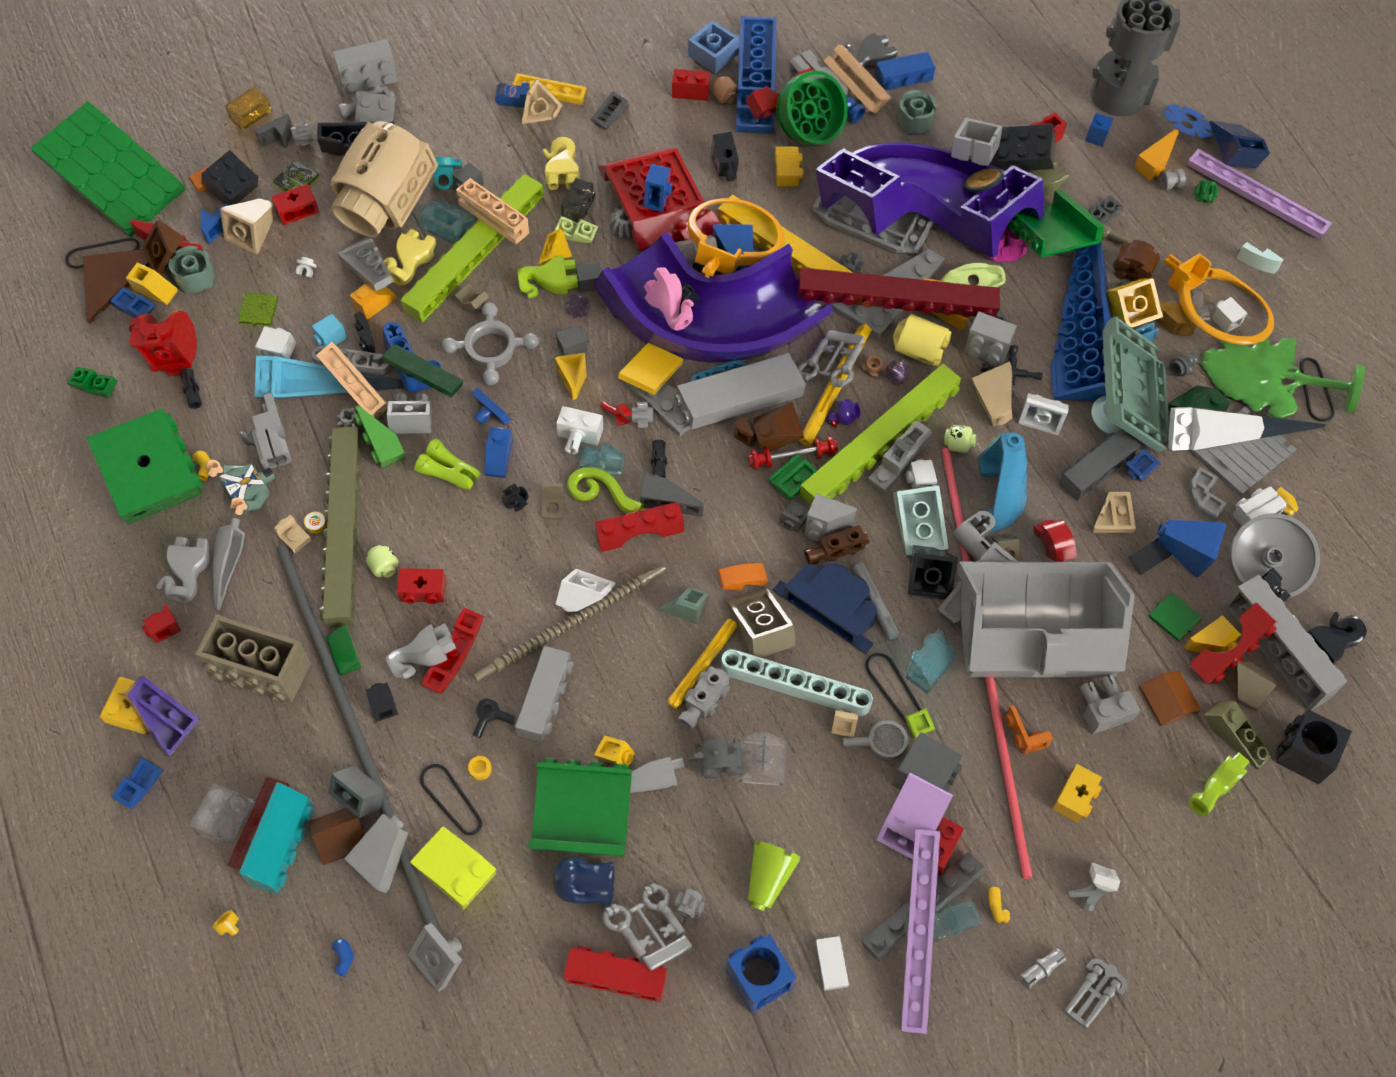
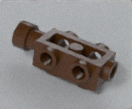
(839, 544)

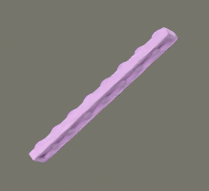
(1259, 194)
(920, 931)

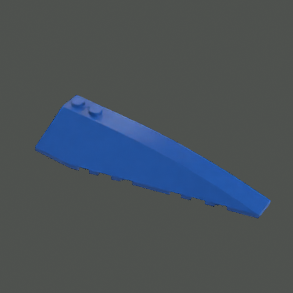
(1079, 349)

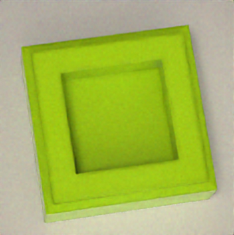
(919, 722)

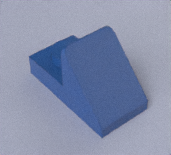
(211, 224)

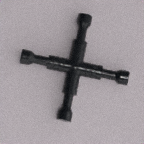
(1015, 371)

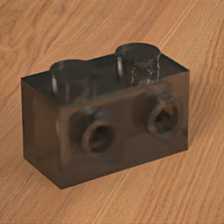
(578, 200)

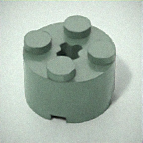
(916, 112)
(192, 269)

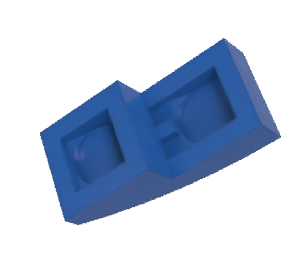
(132, 304)
(138, 784)

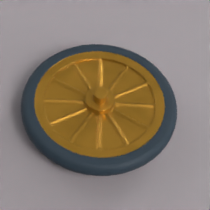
(983, 180)

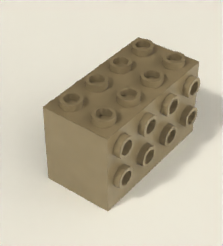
(253, 659)

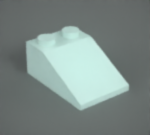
(921, 518)

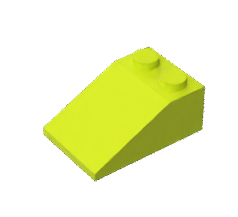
(454, 867)

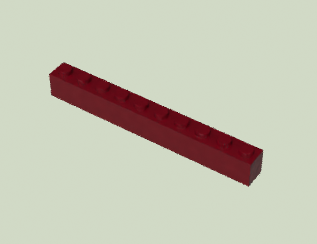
(897, 293)

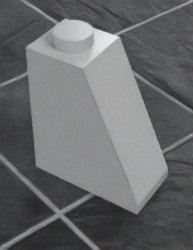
(379, 852)

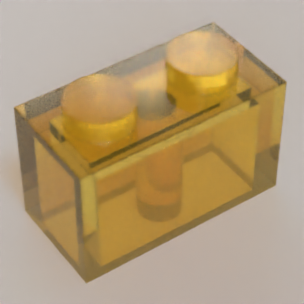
(248, 108)

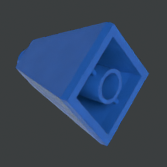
(1192, 542)

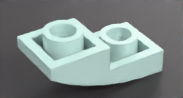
(1264, 261)

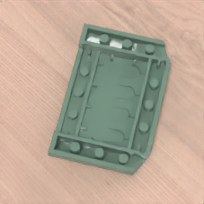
(1135, 384)

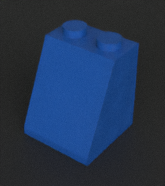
(732, 237)

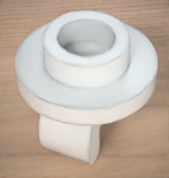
(305, 263)

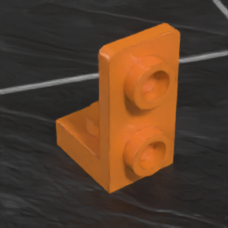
(1035, 741)

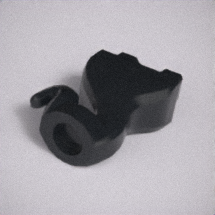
(1334, 640)

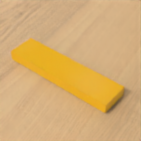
(561, 91)

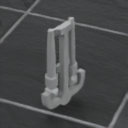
(1110, 972)

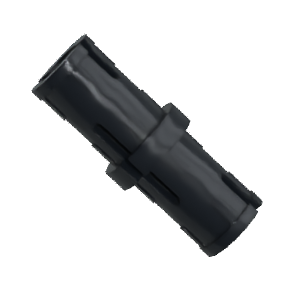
(190, 388)
(659, 459)

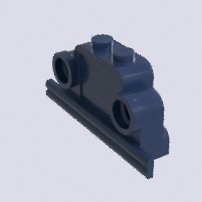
(834, 600)

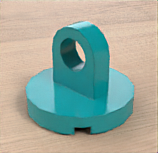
(445, 168)

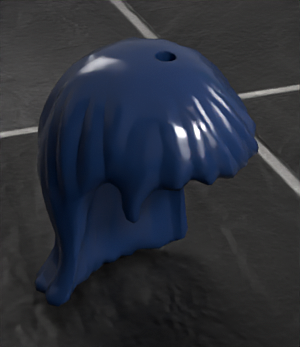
(584, 882)

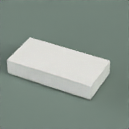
(831, 963)

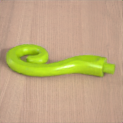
(623, 502)

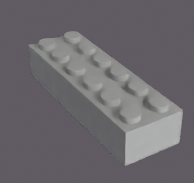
(1290, 646)

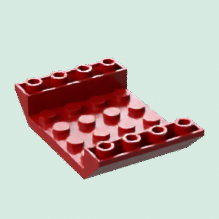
(628, 182)

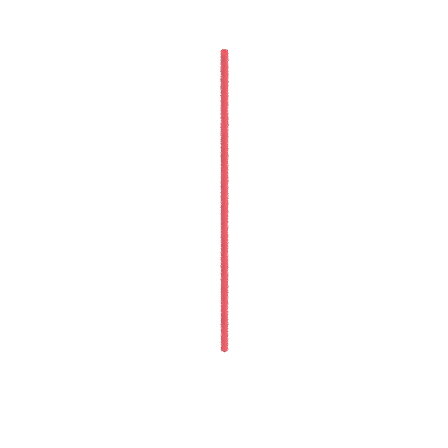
(993, 698)

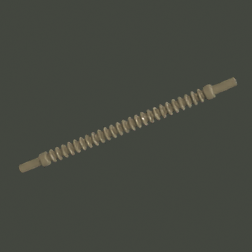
(499, 664)

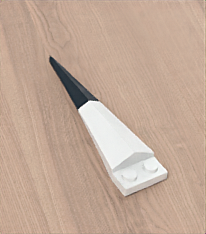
(1205, 428)

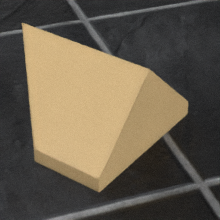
(540, 104)

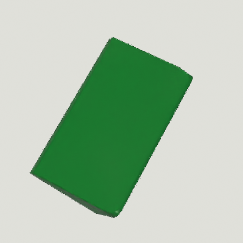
(343, 650)

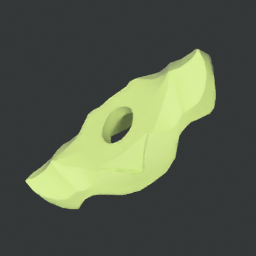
(987, 274)

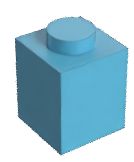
(328, 331)

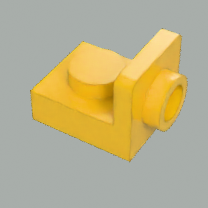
(614, 751)

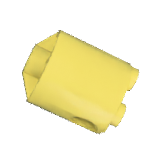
(921, 339)

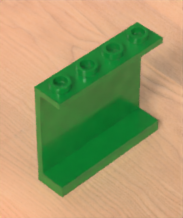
(1061, 229)
(581, 808)

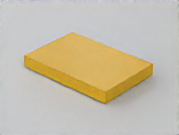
(650, 368)

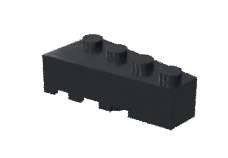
(338, 136)

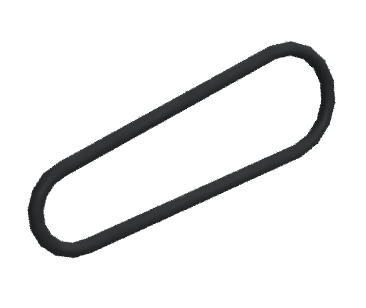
(98, 245)
(1326, 391)
(882, 689)
(440, 804)

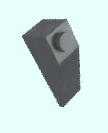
(661, 491)

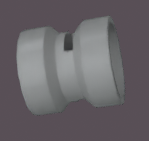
(1172, 179)

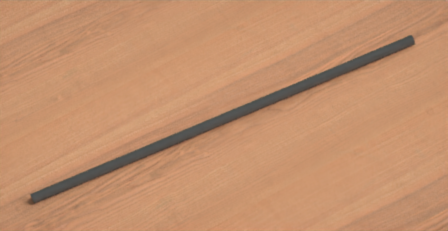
(353, 726)

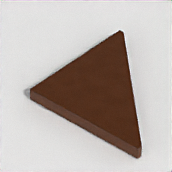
(107, 276)

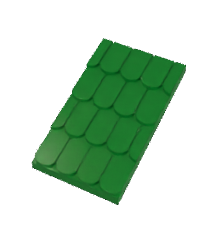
(108, 168)

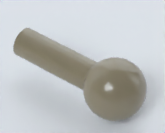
(1108, 233)

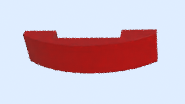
(463, 636)

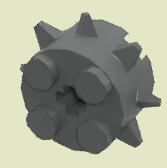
(719, 757)

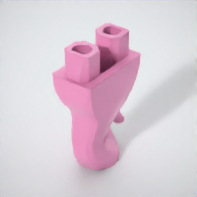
(666, 296)

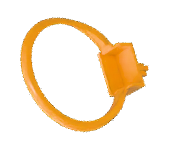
(722, 261)
(1191, 275)

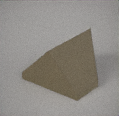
(1253, 684)

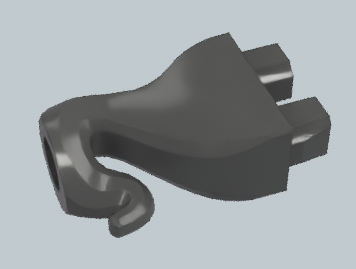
(873, 50)

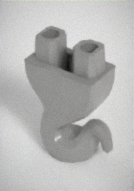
(186, 565)
(426, 649)

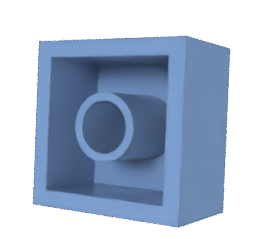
(713, 47)

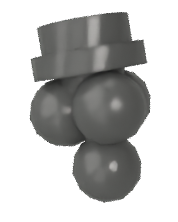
(1183, 364)

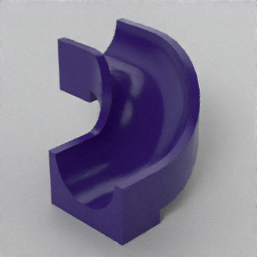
(925, 179)
(736, 312)

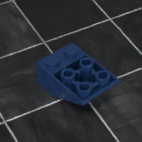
(1239, 144)

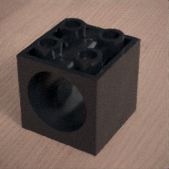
(1325, 734)

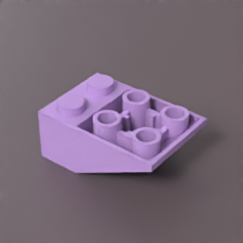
(916, 807)

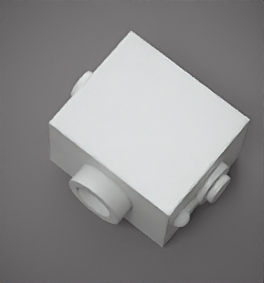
(275, 343)

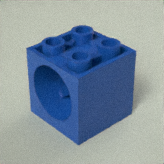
(755, 995)

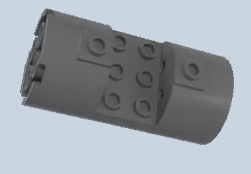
(1137, 36)

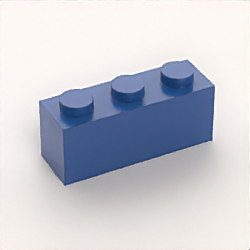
(905, 71)

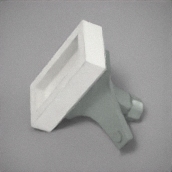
(1103, 882)

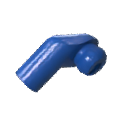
(344, 954)

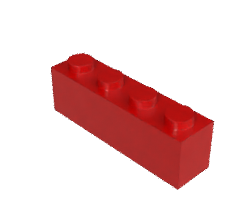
(614, 974)

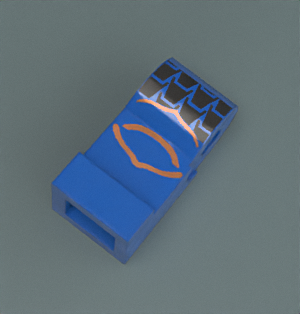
(512, 95)

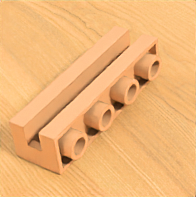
(857, 79)
(493, 211)
(352, 380)

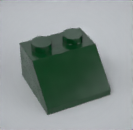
(1201, 398)

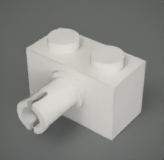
(579, 427)

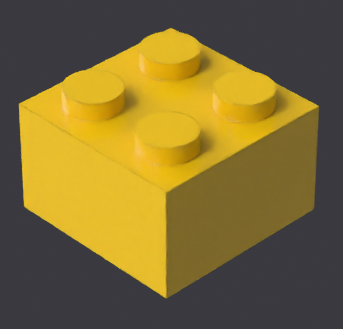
(1135, 302)

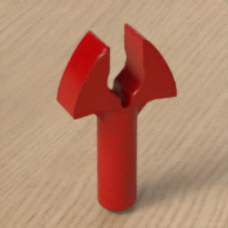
(620, 412)

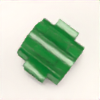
(1206, 191)

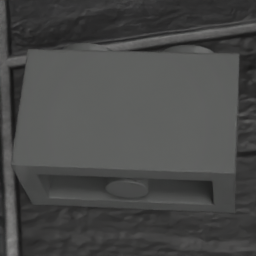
(356, 791)

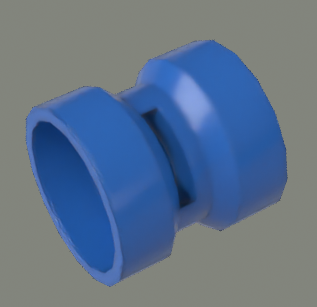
(855, 111)

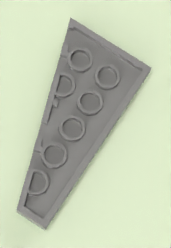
(878, 318)

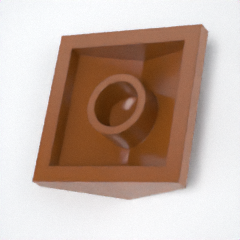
(1169, 697)

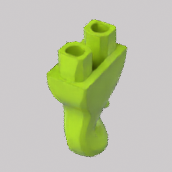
(549, 276)
(1219, 784)

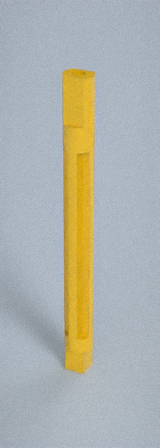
(829, 396)

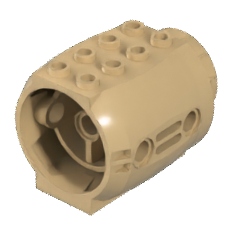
(381, 178)

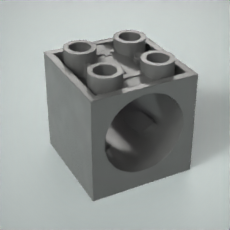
(929, 762)

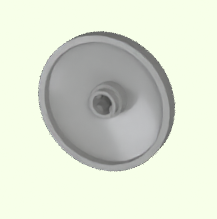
(1277, 543)

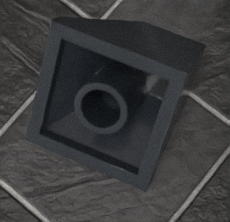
(931, 572)

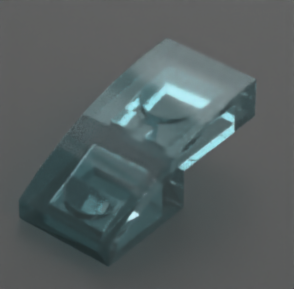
(955, 920)

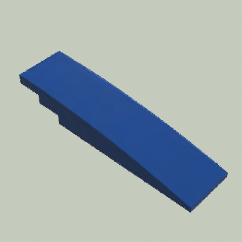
(756, 69)

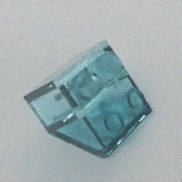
(446, 220)
(931, 661)

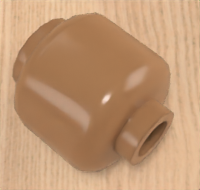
(724, 90)

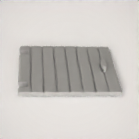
(1247, 461)

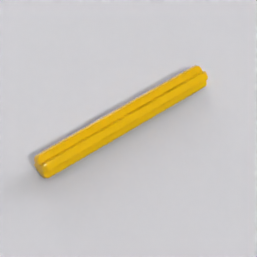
(702, 663)

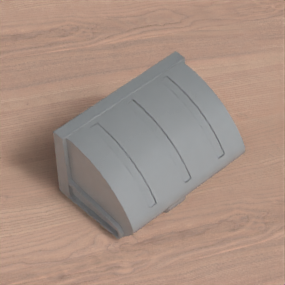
(1044, 619)

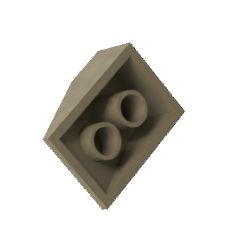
(762, 623)

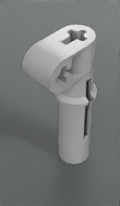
(974, 540)

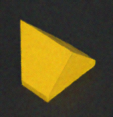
(572, 372)

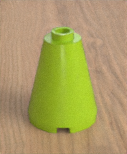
(769, 873)

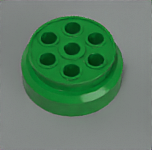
(830, 116)

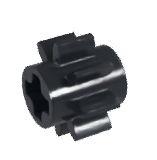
(515, 497)

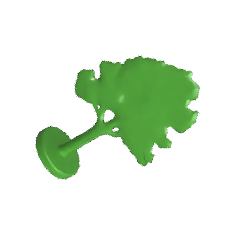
(1257, 373)

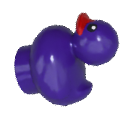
(846, 413)

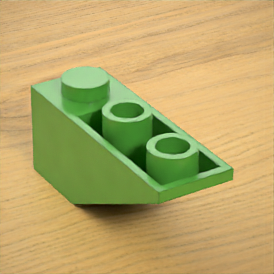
(383, 441)

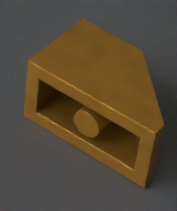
(1175, 319)

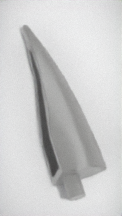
(226, 554)
(655, 775)

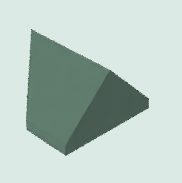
(687, 605)

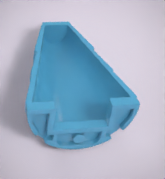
(1008, 460)

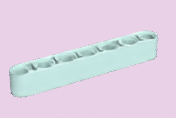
(803, 691)

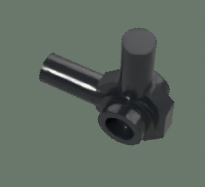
(488, 711)

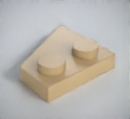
(1116, 514)

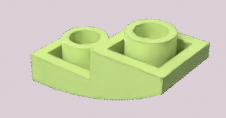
(578, 232)

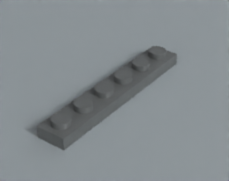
(949, 885)

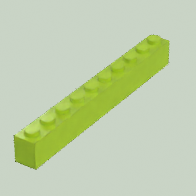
(466, 254)
(881, 435)

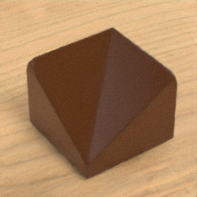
(744, 433)

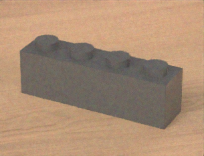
(1099, 464)

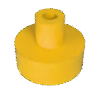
(226, 923)

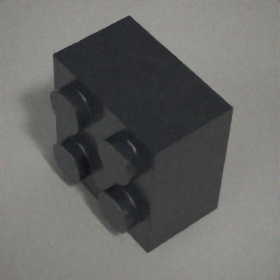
(229, 179)

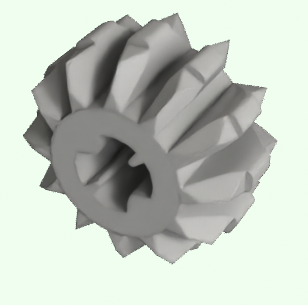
(620, 223)

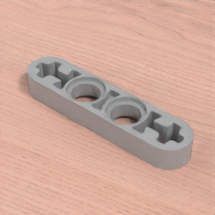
(354, 356)

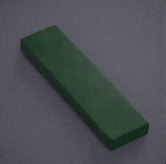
(422, 370)

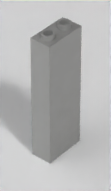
(739, 391)

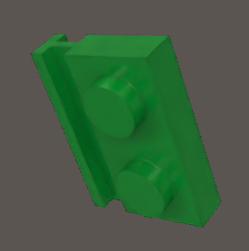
(792, 476)

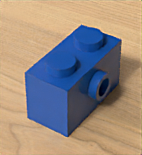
(657, 187)

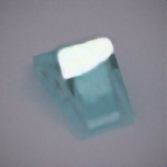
(606, 458)

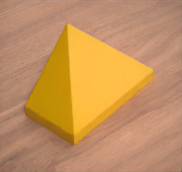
(554, 246)

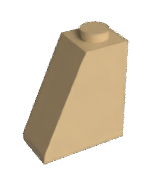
(995, 393)

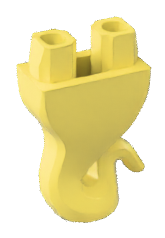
(561, 167)
(411, 254)

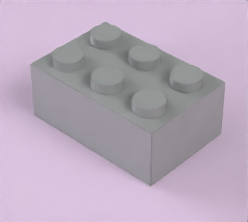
(365, 66)

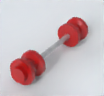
(764, 458)

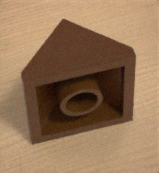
(161, 246)
(336, 834)

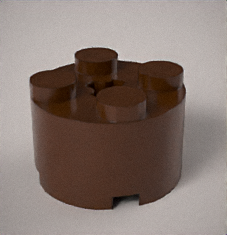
(1135, 261)

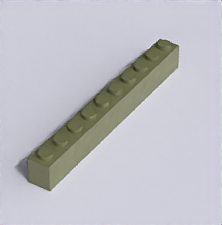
(341, 528)

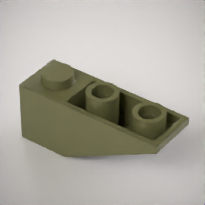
(1237, 731)

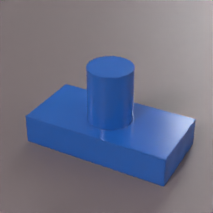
(488, 409)

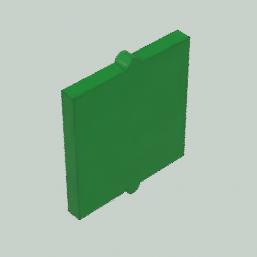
(1175, 617)

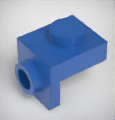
(1142, 465)

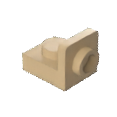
(292, 534)

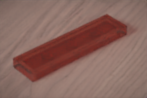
(253, 821)

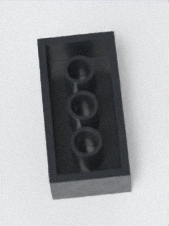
(1026, 147)

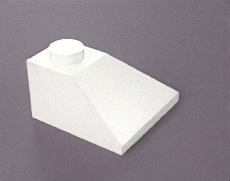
(581, 590)

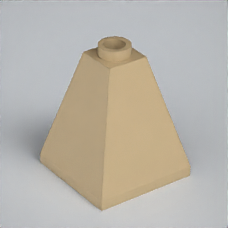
(247, 223)

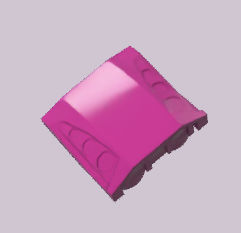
(1010, 247)

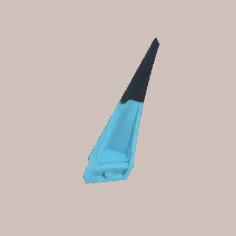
(300, 379)

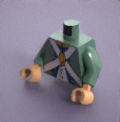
(243, 485)

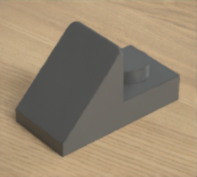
(274, 130)

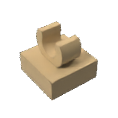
(844, 723)

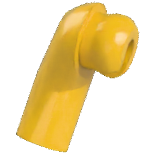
(1290, 501)
(995, 905)

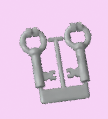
(852, 354)
(666, 952)

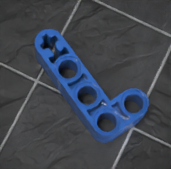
(394, 335)

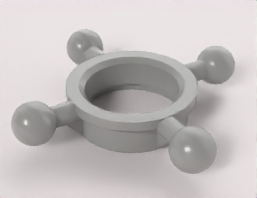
(486, 327)

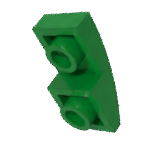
(91, 382)

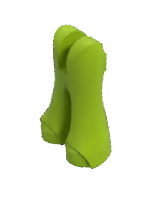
(444, 465)

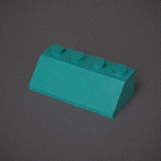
(277, 839)

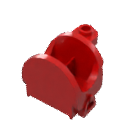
(167, 344)

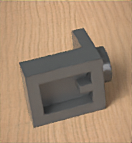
(794, 516)

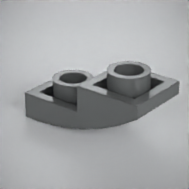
(1106, 210)

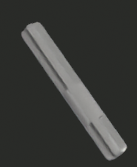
(882, 612)

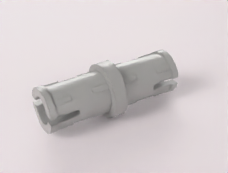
(1042, 968)

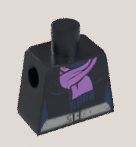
(725, 155)

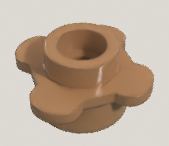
(873, 361)

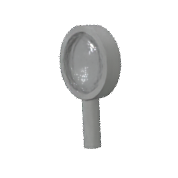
(886, 740)

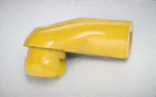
(202, 459)

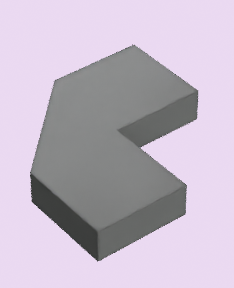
(1203, 500)

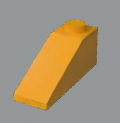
(1154, 159)

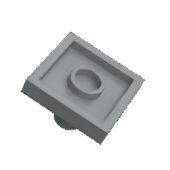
(436, 956)

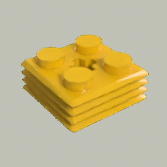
(118, 711)

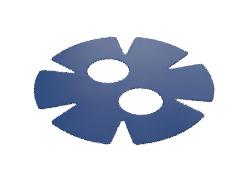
(1179, 115)

